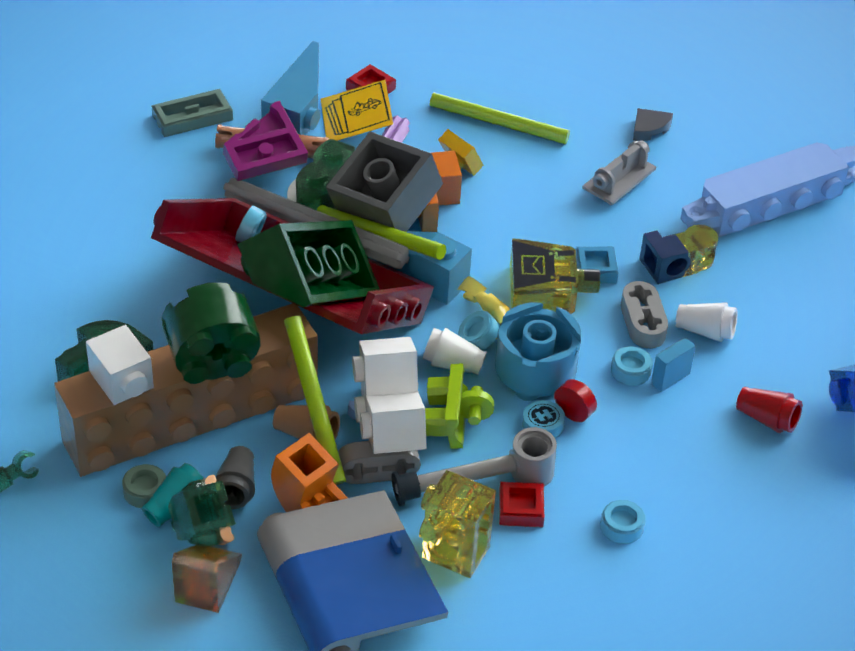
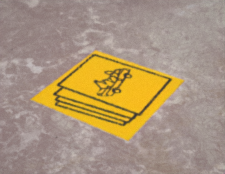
(356, 111)

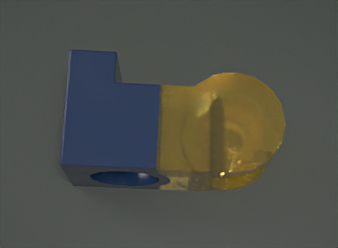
(678, 253)

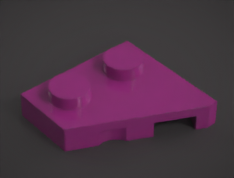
(265, 146)

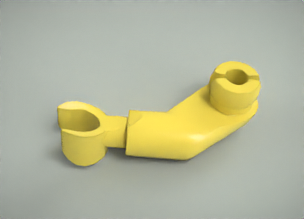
(476, 293)

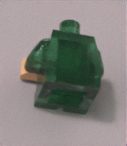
(201, 513)

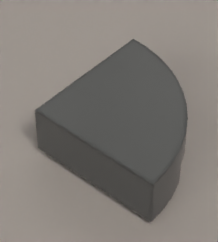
(651, 123)

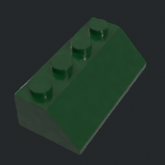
(309, 262)

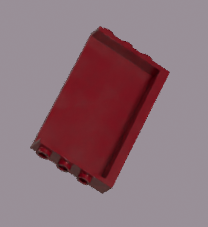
(208, 233)

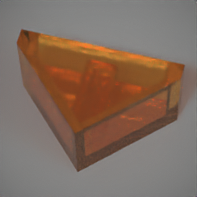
(203, 576)

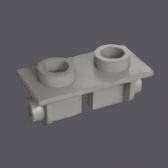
(621, 174)

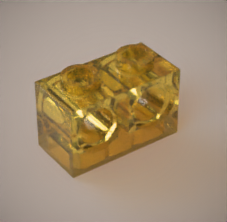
(457, 523)

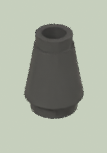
(238, 476)

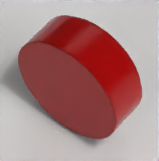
(576, 400)

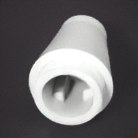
(708, 319)
(449, 348)

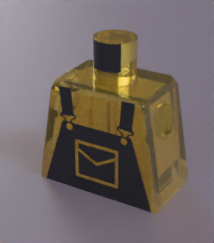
(548, 275)

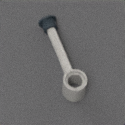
(529, 462)

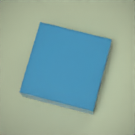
(599, 258)
(673, 364)

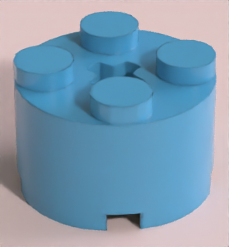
(537, 350)

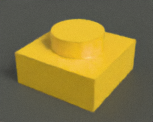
(466, 153)

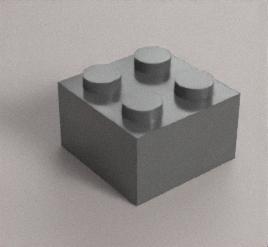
(385, 182)

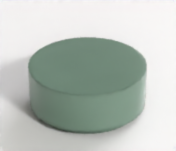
(141, 483)

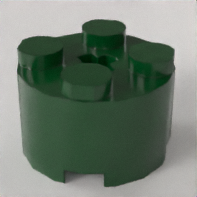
(211, 333)

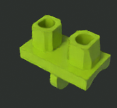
(459, 403)

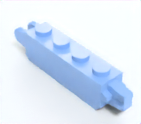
(771, 188)

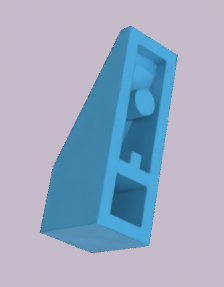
(298, 91)
(443, 274)

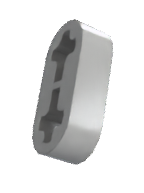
(651, 313)
(364, 466)

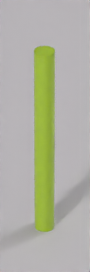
(499, 118)
(411, 241)
(313, 391)

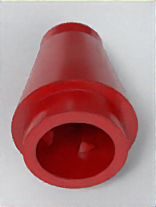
(772, 408)

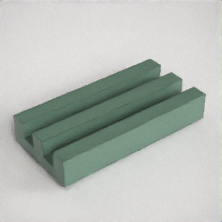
(192, 112)

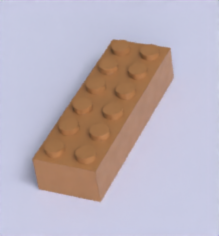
(175, 410)

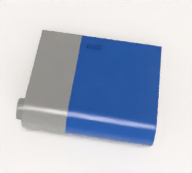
(349, 571)

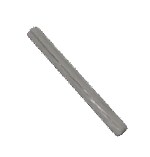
(293, 212)

